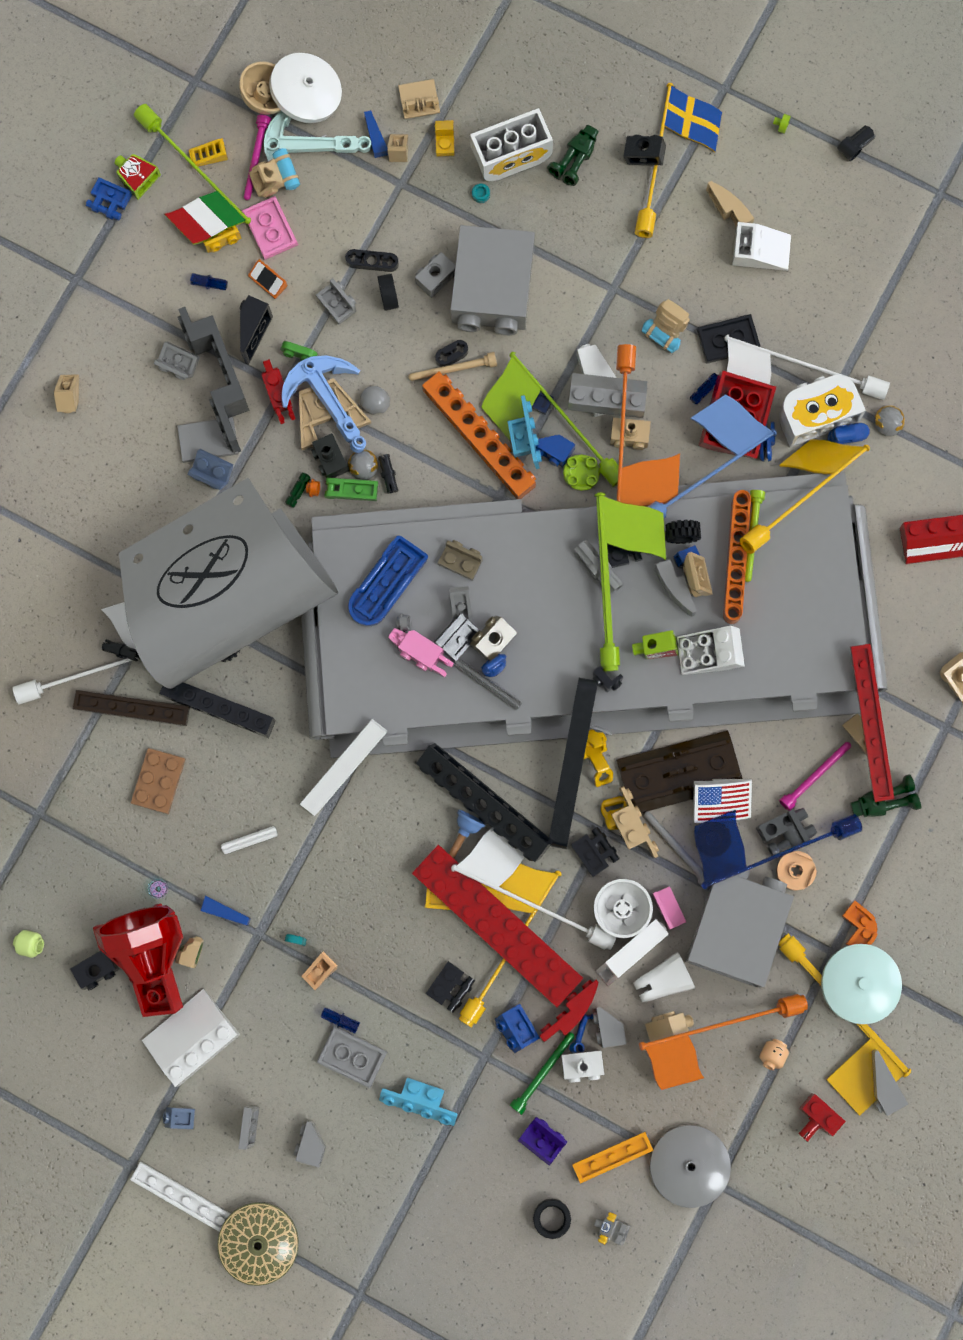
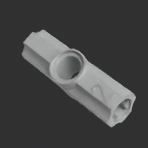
(591, 558)

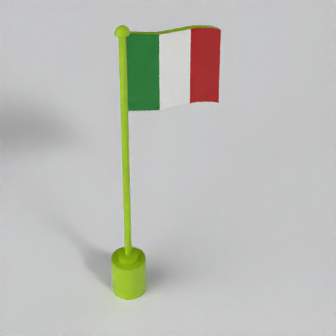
(205, 215)

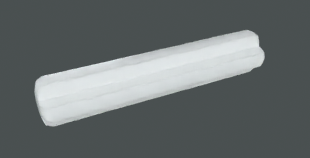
(249, 840)

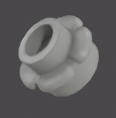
(403, 622)

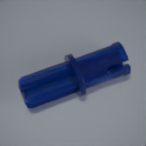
(208, 281)
(340, 1020)

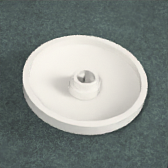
(305, 87)

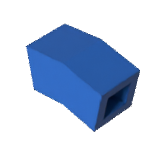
(681, 555)

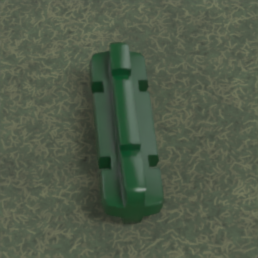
(297, 490)

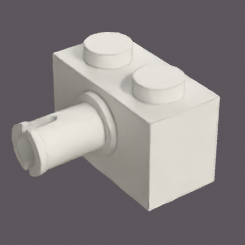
(582, 1065)

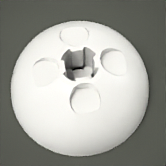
(623, 896)

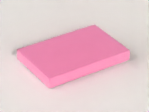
(270, 228)

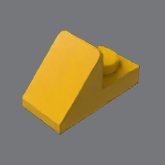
(444, 138)

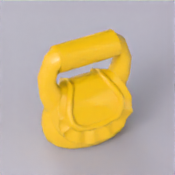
(609, 821)

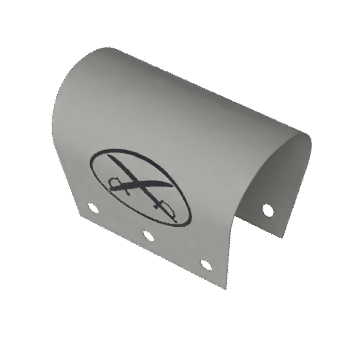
(218, 586)

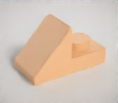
(319, 971)

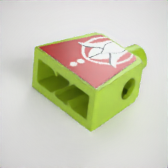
(136, 174)
(665, 645)

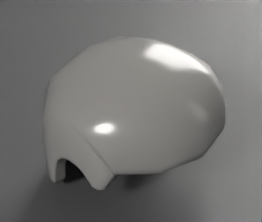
(374, 400)

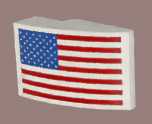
(720, 797)

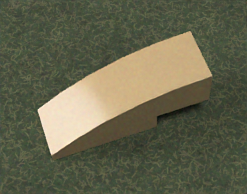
(728, 204)

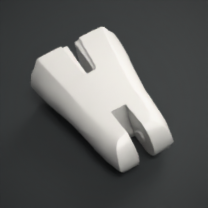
(665, 979)

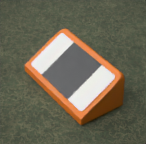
(267, 279)

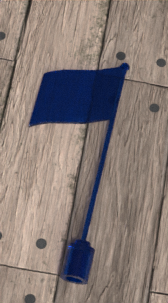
(724, 852)

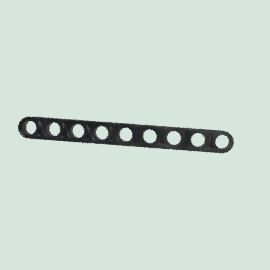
(573, 762)

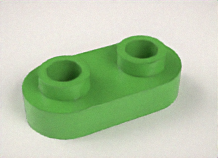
(290, 349)

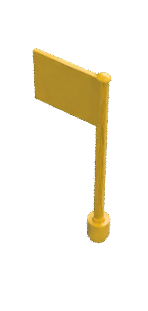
(855, 1076)

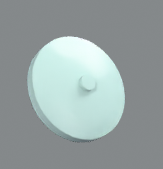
(861, 984)

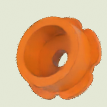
(313, 488)

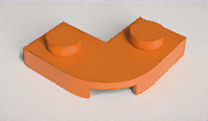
(863, 921)

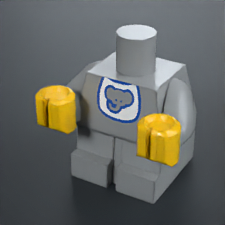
(612, 1229)

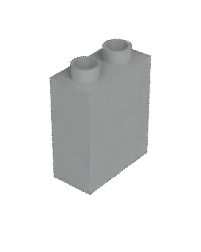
(492, 279)
(741, 928)

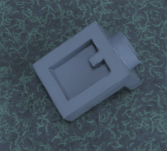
(179, 1118)

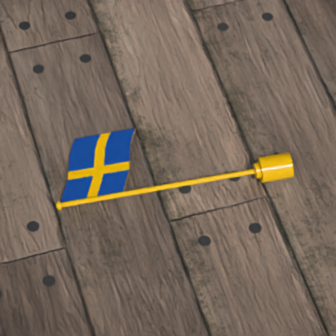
(690, 120)

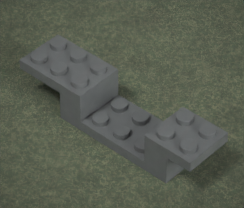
(225, 401)

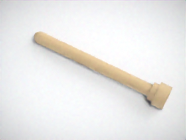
(488, 360)

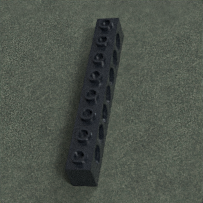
(494, 802)

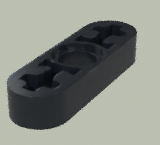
(377, 267)

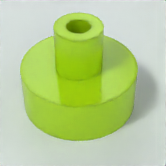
(782, 123)

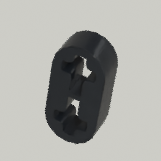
(448, 350)

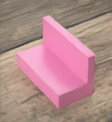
(668, 908)

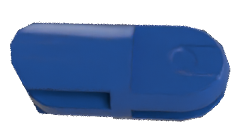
(849, 433)
(767, 443)

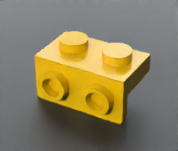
(226, 237)

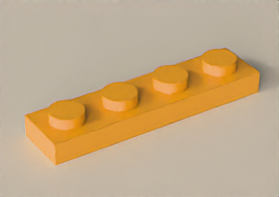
(612, 1157)

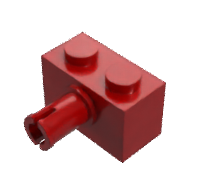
(820, 1117)

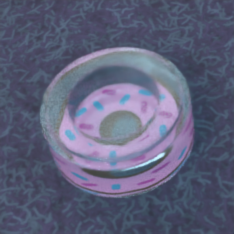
(157, 888)

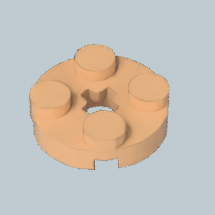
(805, 865)

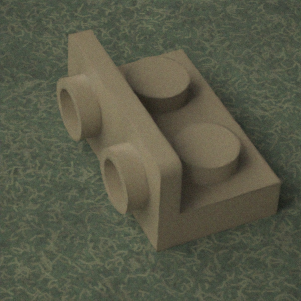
(460, 559)

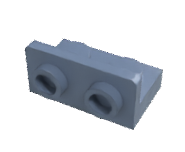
(211, 470)

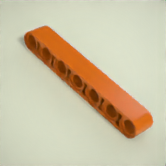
(733, 565)

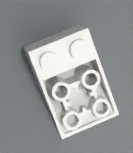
(761, 247)
(710, 650)

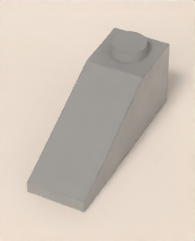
(886, 1090)

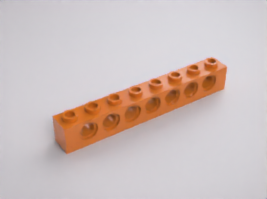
(440, 383)

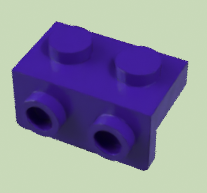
(542, 1140)

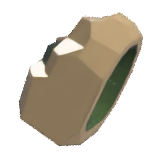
(190, 952)

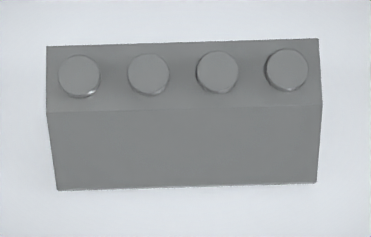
(604, 395)

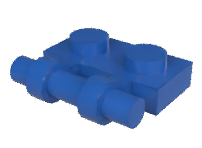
(110, 193)

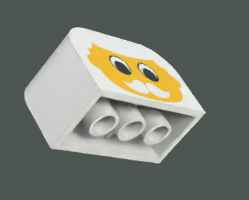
(512, 145)
(819, 408)

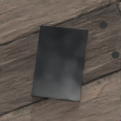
(713, 335)

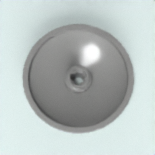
(671, 1160)

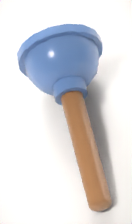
(467, 824)

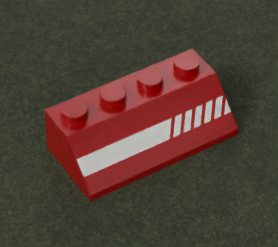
(932, 539)

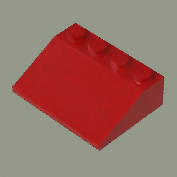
(751, 394)

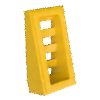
(216, 157)

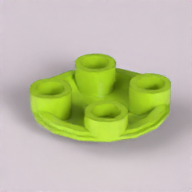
(581, 472)

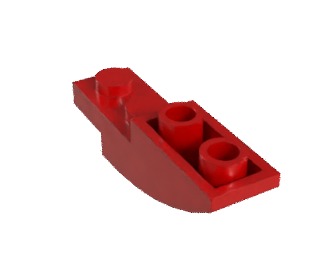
(578, 1006)

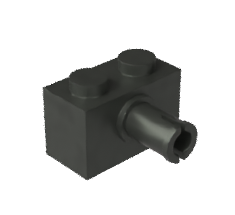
(330, 457)

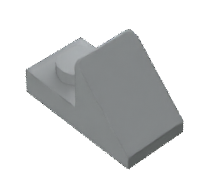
(461, 602)

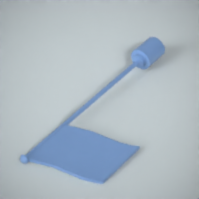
(732, 429)

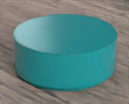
(481, 193)

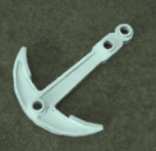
(296, 144)

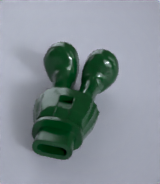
(579, 146)
(867, 806)

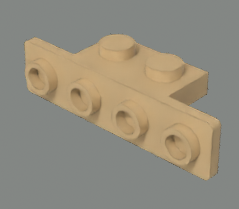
(630, 825)

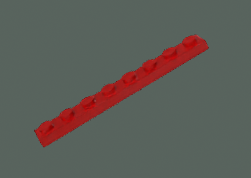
(872, 722)

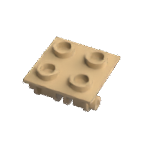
(419, 99)

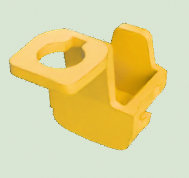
(594, 748)

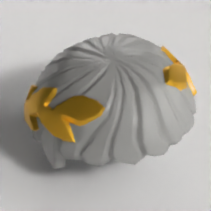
(889, 420)
(363, 464)

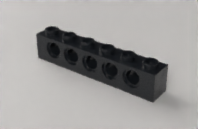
(220, 708)

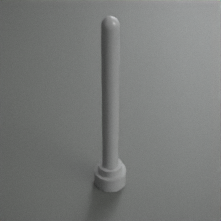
(675, 845)

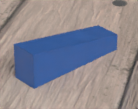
(378, 144)
(215, 908)

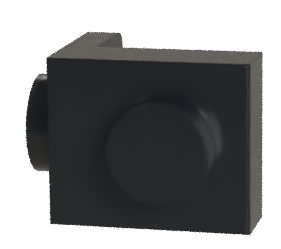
(605, 681)

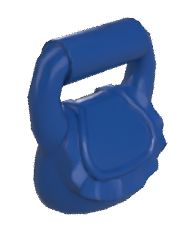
(495, 666)

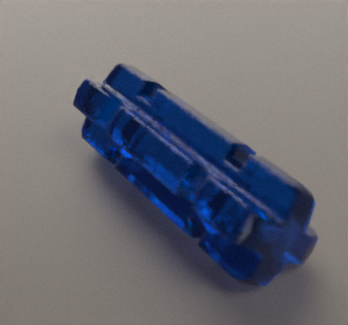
(704, 389)

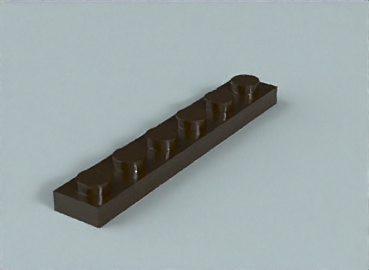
(131, 708)

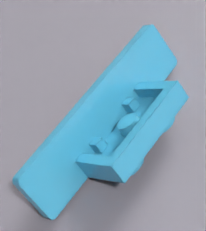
(522, 435)
(420, 1099)

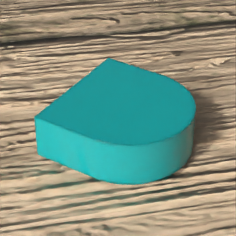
(295, 939)

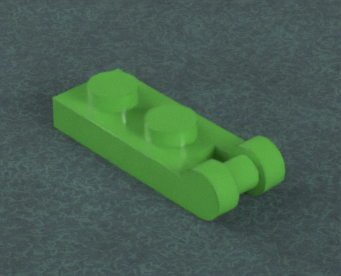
(351, 489)

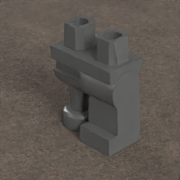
(790, 827)

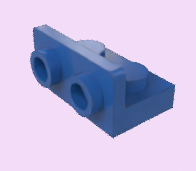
(516, 1028)

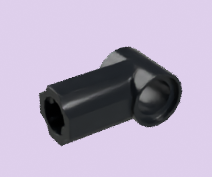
(853, 145)

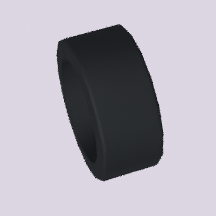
(388, 292)
(537, 1223)

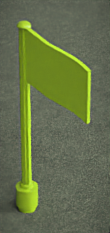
(630, 529)

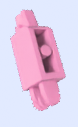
(420, 649)

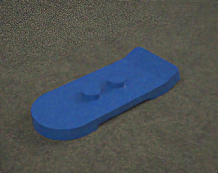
(386, 582)

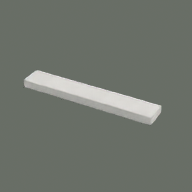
(343, 767)
(179, 1196)

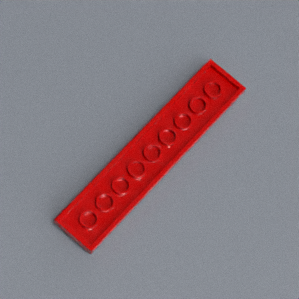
(498, 927)

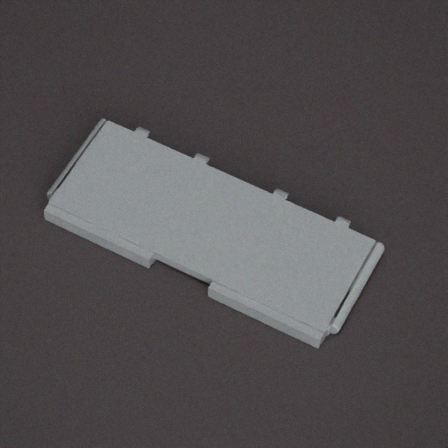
(799, 618)

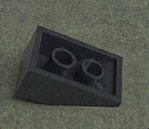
(254, 321)

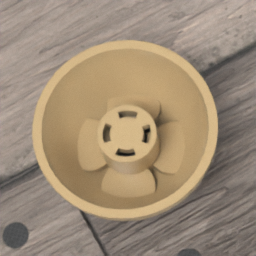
(255, 88)

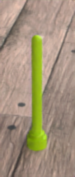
(757, 497)

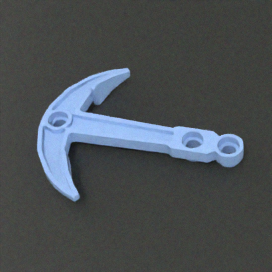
(320, 386)

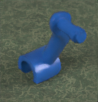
(581, 1028)

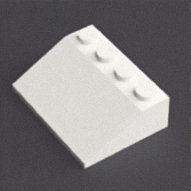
(190, 1038)

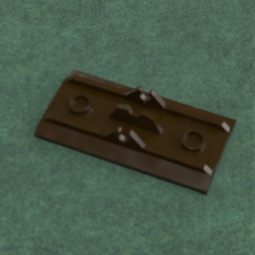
(669, 773)

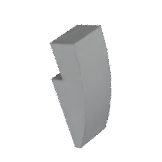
(675, 586)

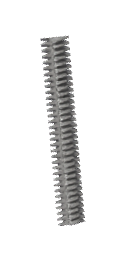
(482, 680)

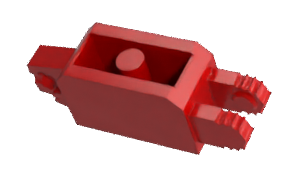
(274, 383)

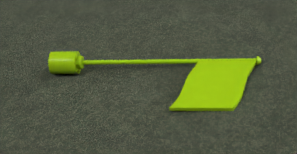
(505, 404)

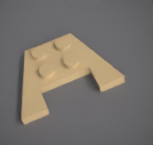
(314, 412)

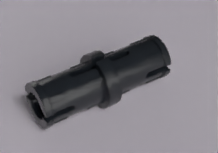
(388, 473)
(120, 650)

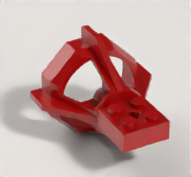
(145, 949)

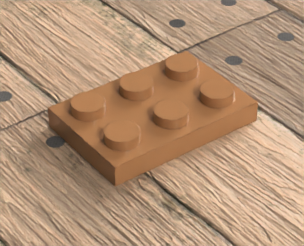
(158, 781)

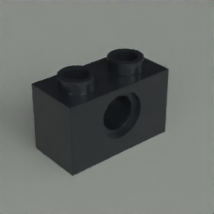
(652, 155)
(83, 973)

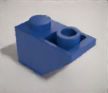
(556, 449)

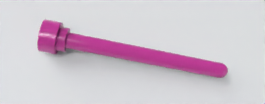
(262, 125)
(788, 801)

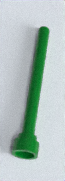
(520, 1103)

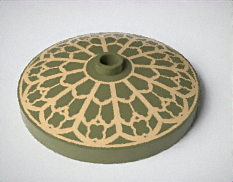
(262, 1224)

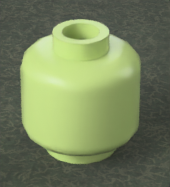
(28, 943)

